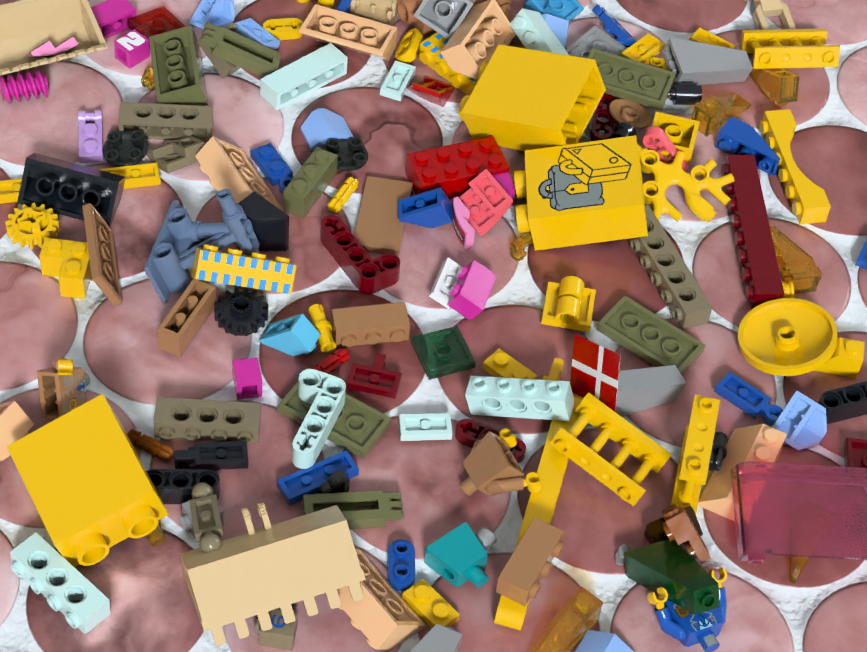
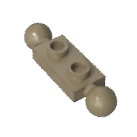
(206, 518)

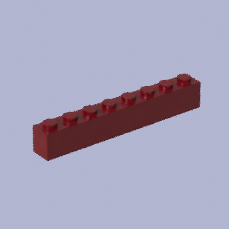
(752, 231)

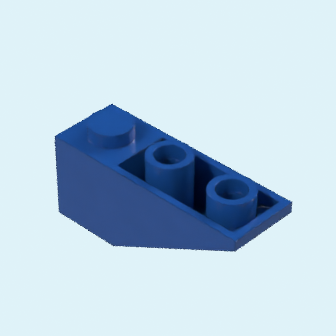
(742, 139)

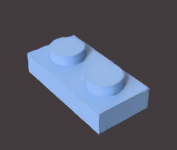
(255, 32)

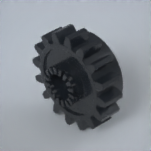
(241, 312)

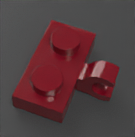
(375, 378)

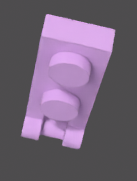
(90, 137)

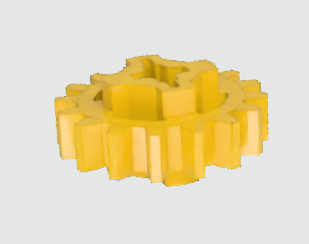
(32, 225)

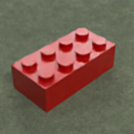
(454, 166)

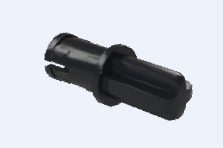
(718, 451)

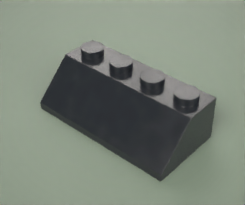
(69, 187)

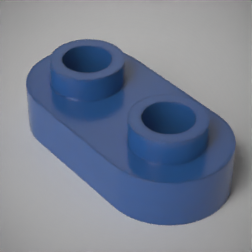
(401, 562)

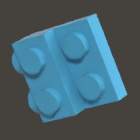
(559, 8)

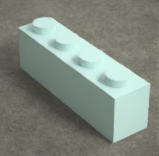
(535, 32)
(303, 76)

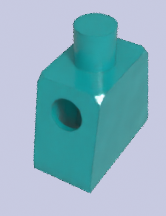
(458, 557)

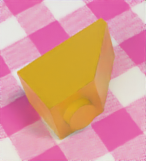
(846, 359)

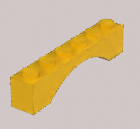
(807, 199)

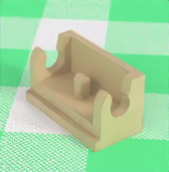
(376, 10)

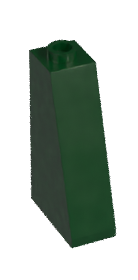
(671, 567)

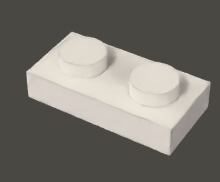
(444, 282)

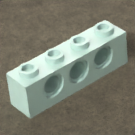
(520, 398)
(36, 553)

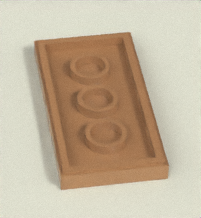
(378, 220)
(102, 254)

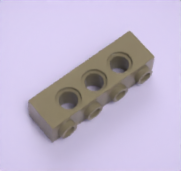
(167, 120)
(207, 420)

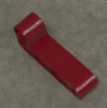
(365, 273)

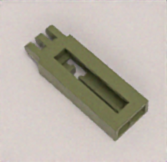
(240, 50)
(386, 505)

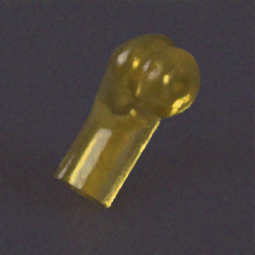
(148, 78)
(517, 246)

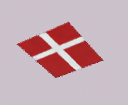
(594, 371)

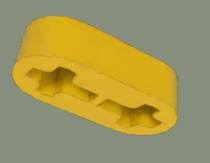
(283, 28)

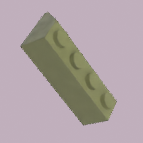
(178, 68)

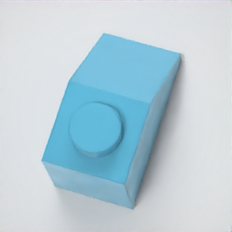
(291, 335)

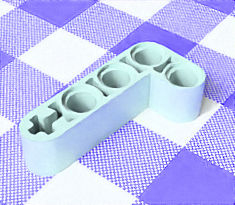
(327, 400)

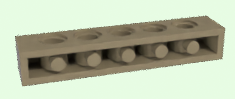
(671, 275)

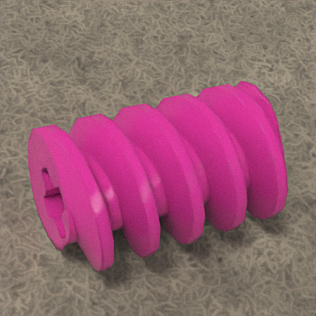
(24, 86)

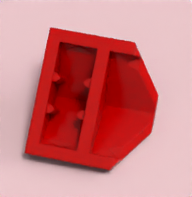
(432, 90)

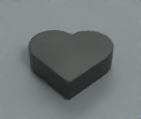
(336, 483)

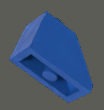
(426, 209)

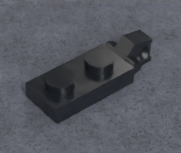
(213, 456)

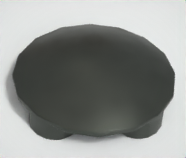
(125, 148)
(349, 151)

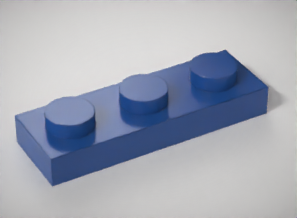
(308, 480)

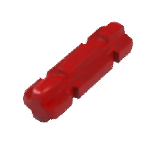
(333, 362)

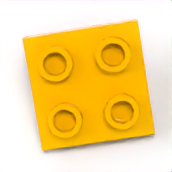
(569, 304)

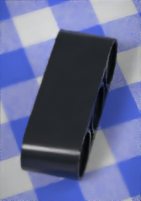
(845, 402)
(169, 482)

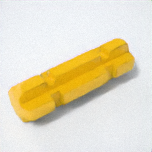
(342, 195)

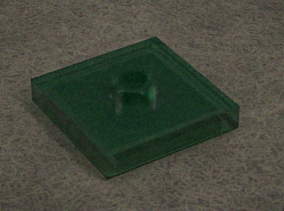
(443, 352)

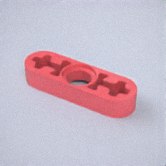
(663, 144)

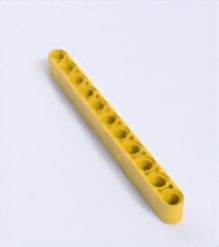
(541, 506)

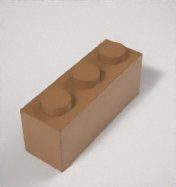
(186, 317)
(370, 324)
(530, 562)

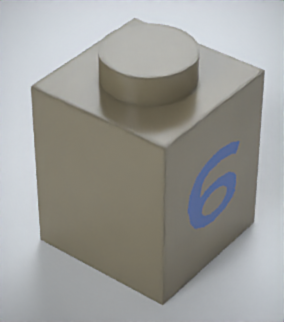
(281, 634)

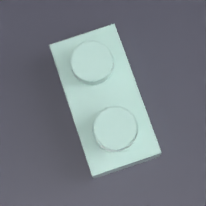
(397, 80)
(425, 426)

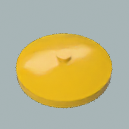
(787, 337)

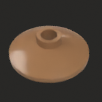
(630, 113)

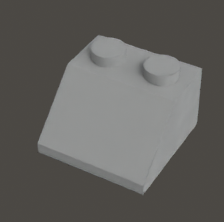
(444, 15)

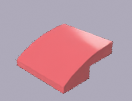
(486, 202)

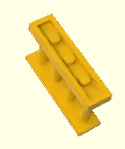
(789, 48)
(621, 432)
(695, 452)

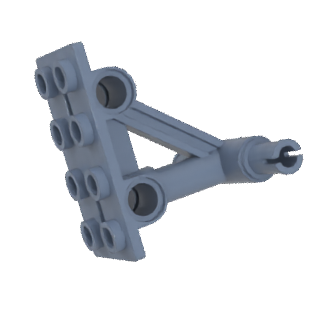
(180, 237)

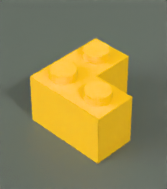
(70, 263)

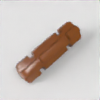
(150, 445)

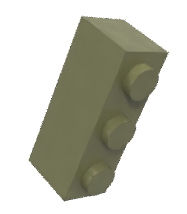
(310, 182)

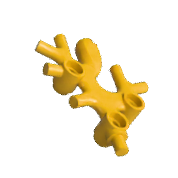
(673, 174)

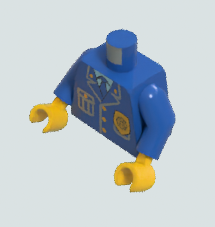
(688, 627)

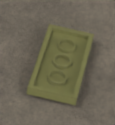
(633, 79)
(649, 336)
(355, 429)

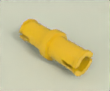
(323, 327)

